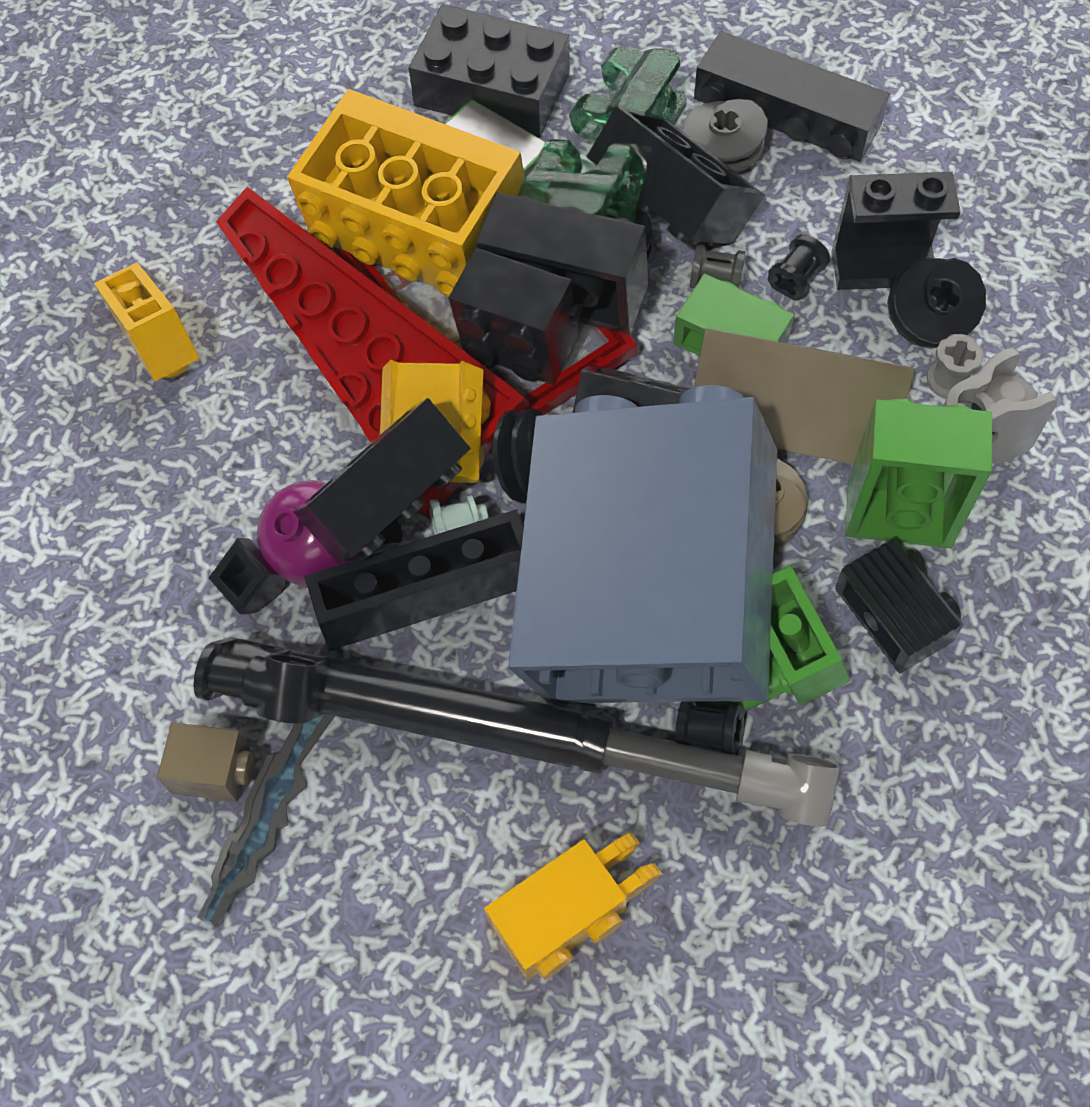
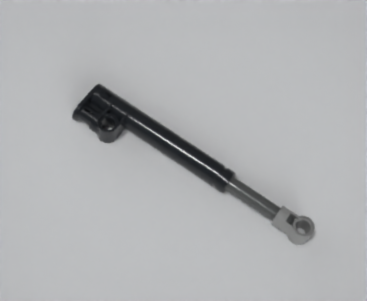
(303, 686)

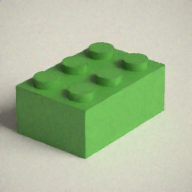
(918, 472)

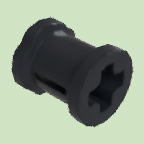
(798, 266)
(710, 726)

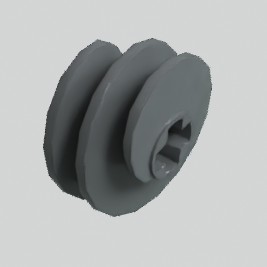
(729, 131)

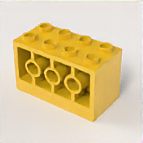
(401, 188)

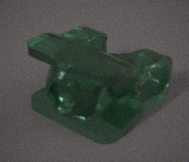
(641, 88)
(605, 190)

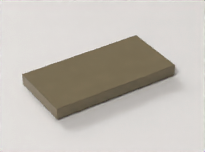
(807, 395)

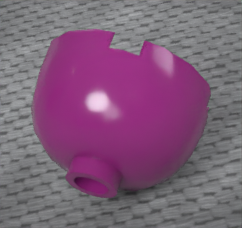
(285, 539)

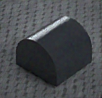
(246, 578)

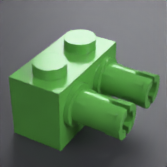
(802, 650)

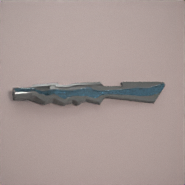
(264, 814)

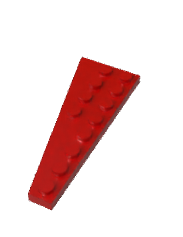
(347, 319)

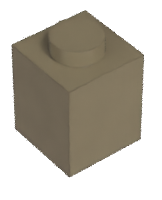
(206, 762)

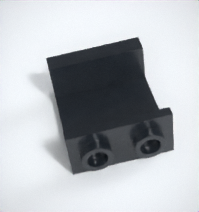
(889, 225)

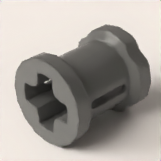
(718, 265)

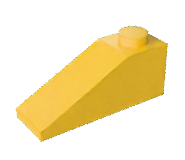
(148, 322)

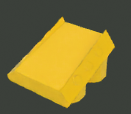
(453, 390)

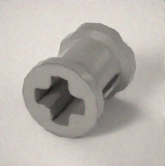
(955, 361)

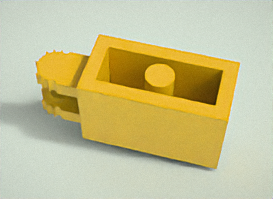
(566, 905)

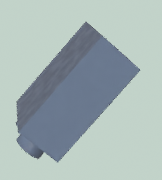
(648, 552)

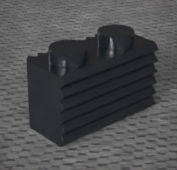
(899, 604)

